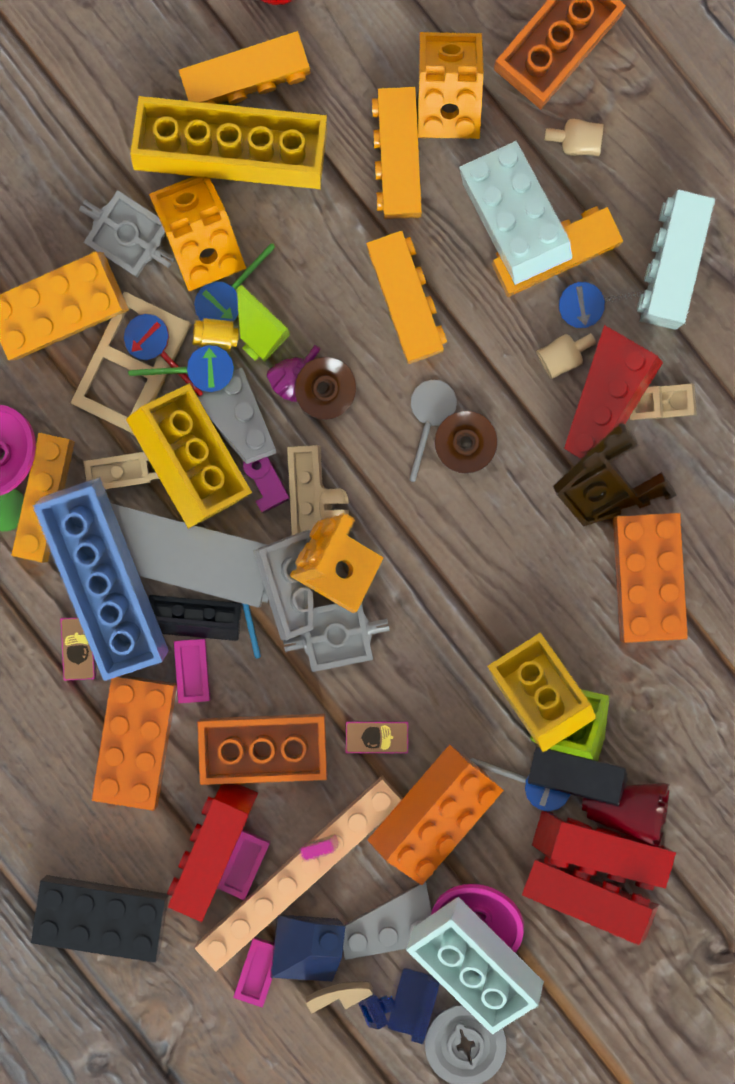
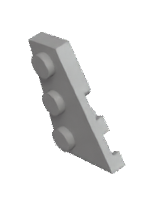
(239, 418)
(288, 598)
(388, 925)

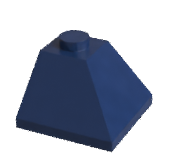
(307, 948)

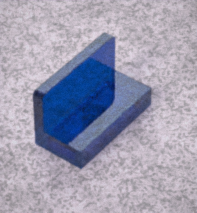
(414, 1004)

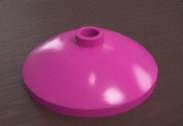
(19, 447)
(498, 910)

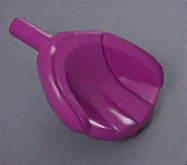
(284, 373)

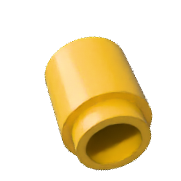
(215, 333)

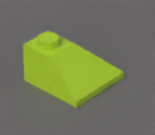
(258, 327)
(589, 739)

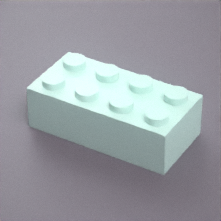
(516, 212)
(676, 260)
(475, 965)

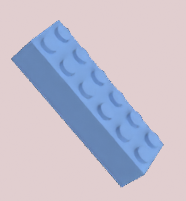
(101, 579)

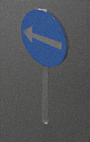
(584, 304)

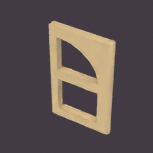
(177, 331)

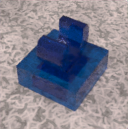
(375, 1010)

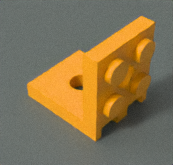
(450, 74)
(198, 221)
(320, 556)

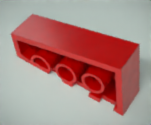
(611, 391)
(212, 850)
(603, 851)
(591, 900)

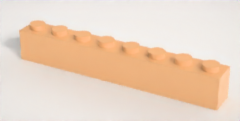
(297, 875)

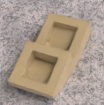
(666, 402)
(348, 993)

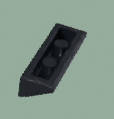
(197, 617)
(578, 776)

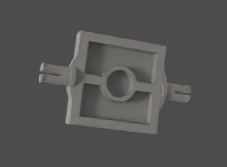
(126, 233)
(337, 637)

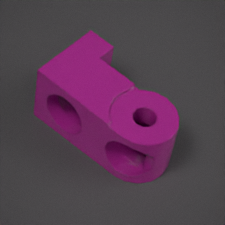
(268, 484)

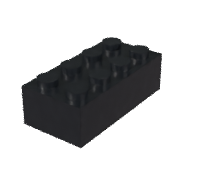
(99, 918)

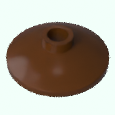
(339, 392)
(468, 425)

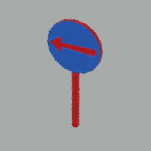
(148, 338)

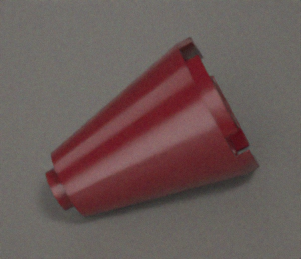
(639, 813)

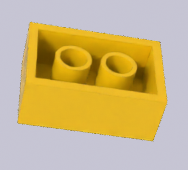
(542, 692)

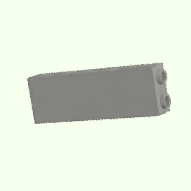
(192, 556)

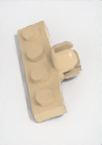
(308, 497)

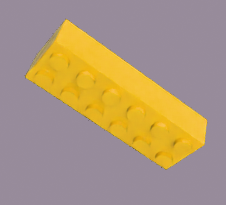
(229, 142)

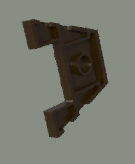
(597, 489)

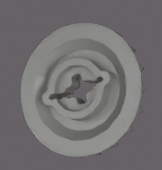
(452, 1062)

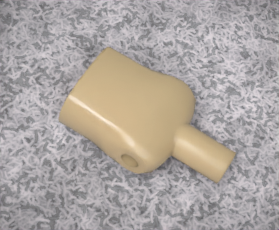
(578, 137)
(564, 354)

